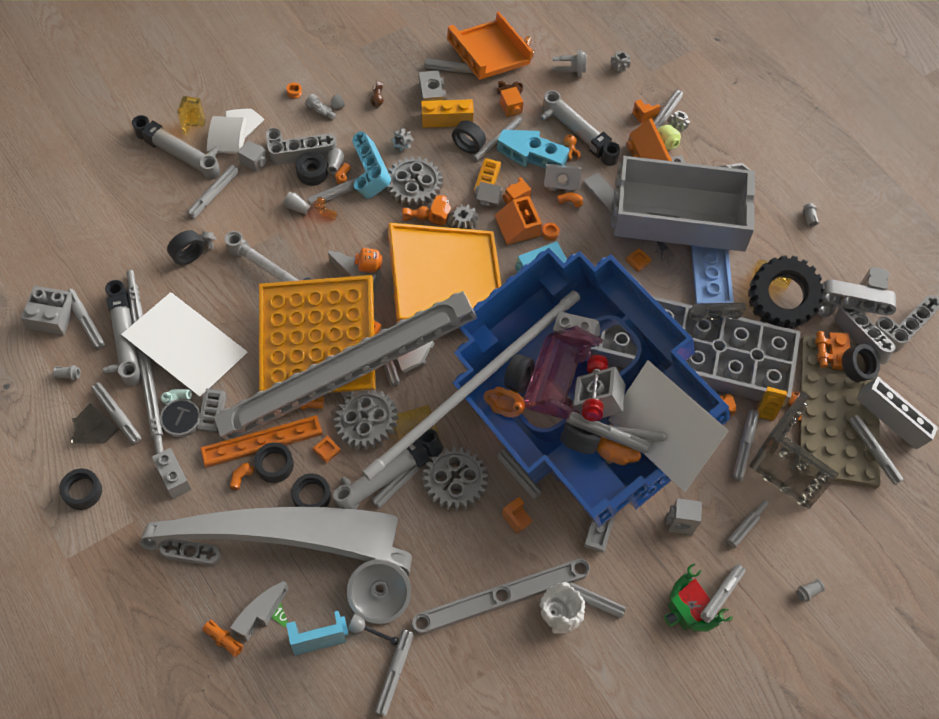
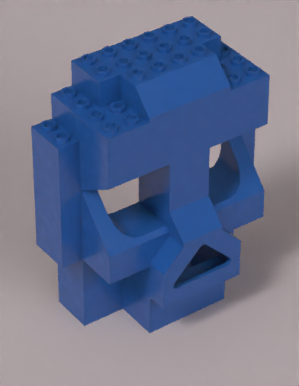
(613, 299)

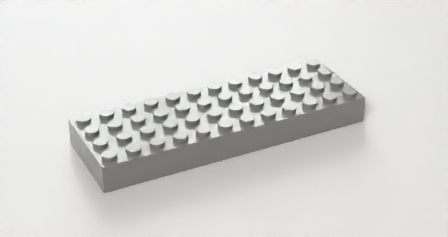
(721, 350)

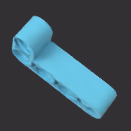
(376, 175)

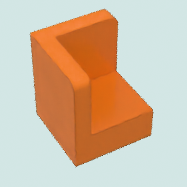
(645, 112)
(516, 515)

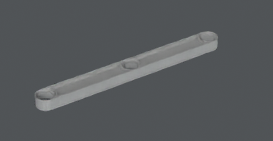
(486, 601)

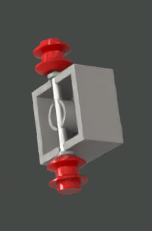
(600, 391)

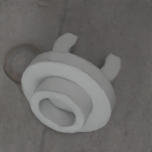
(208, 237)

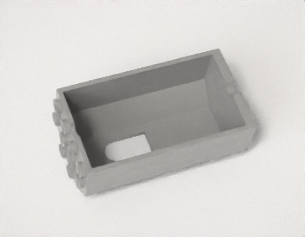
(683, 203)

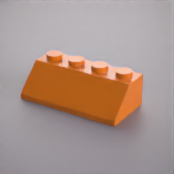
(647, 142)

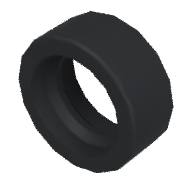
(464, 143)
(182, 240)
(871, 361)
(268, 449)
(73, 476)
(311, 479)

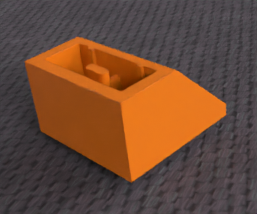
(518, 221)

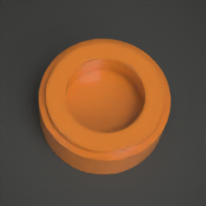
(550, 231)

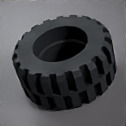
(802, 275)

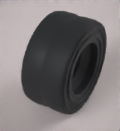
(308, 160)
(519, 373)
(579, 439)

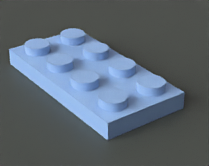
(711, 275)

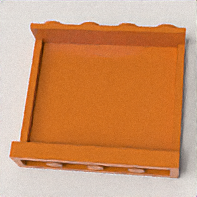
(490, 47)

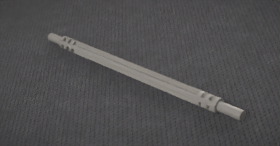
(145, 368)

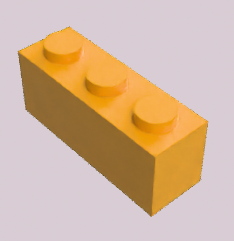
(446, 112)

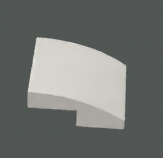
(226, 134)

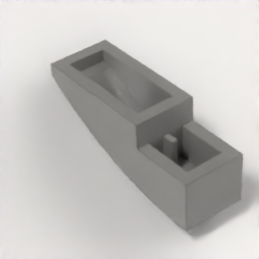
(259, 610)

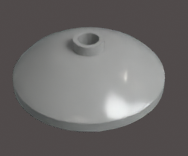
(378, 605)

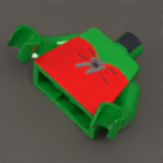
(687, 604)

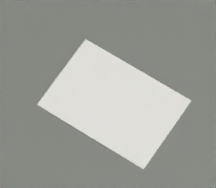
(184, 343)
(663, 407)

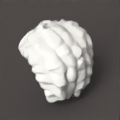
(562, 608)

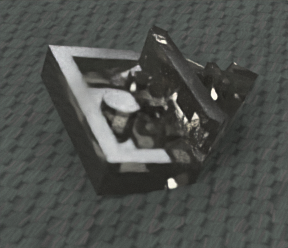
(92, 427)

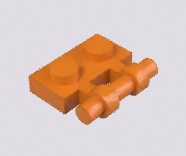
(837, 345)

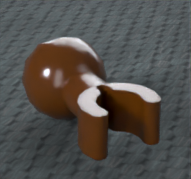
(519, 85)
(376, 99)

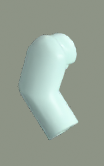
(176, 394)

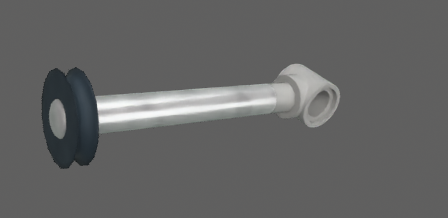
(238, 246)

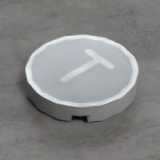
(180, 418)

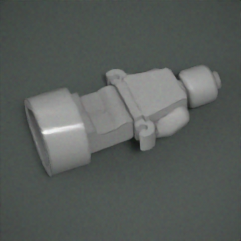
(313, 101)

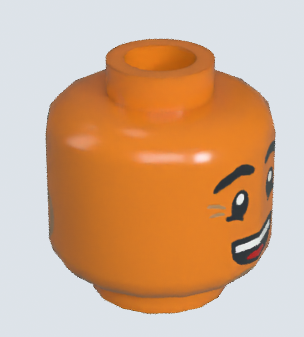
(368, 260)

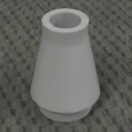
(334, 160)
(296, 203)

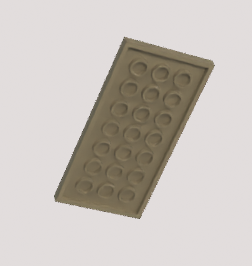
(825, 421)

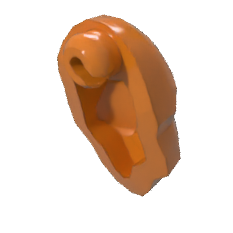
(505, 402)
(617, 452)

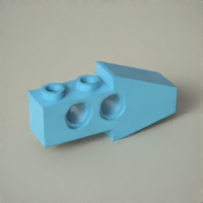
(528, 147)

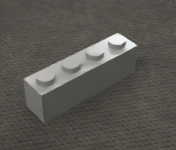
(897, 413)

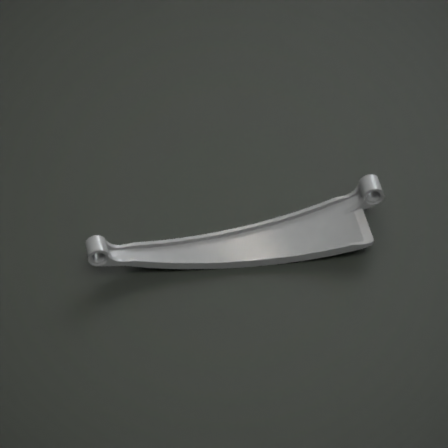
(332, 530)

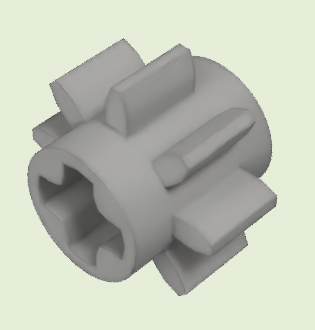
(620, 61)
(678, 120)
(402, 139)

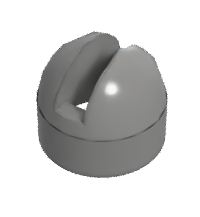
(337, 101)

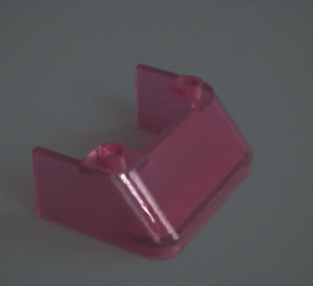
(556, 370)

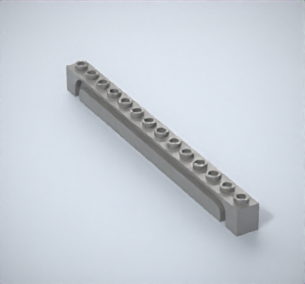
(345, 366)

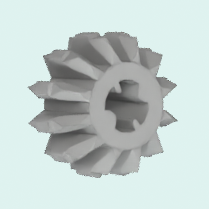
(463, 218)

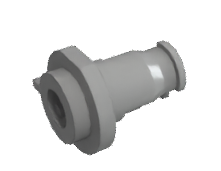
(578, 63)

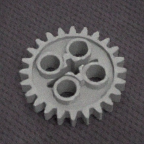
(414, 181)
(366, 419)
(469, 488)

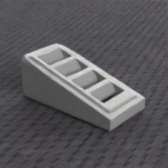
(211, 397)

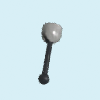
(358, 625)

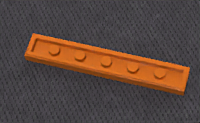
(250, 443)

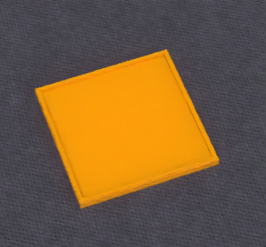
(438, 262)

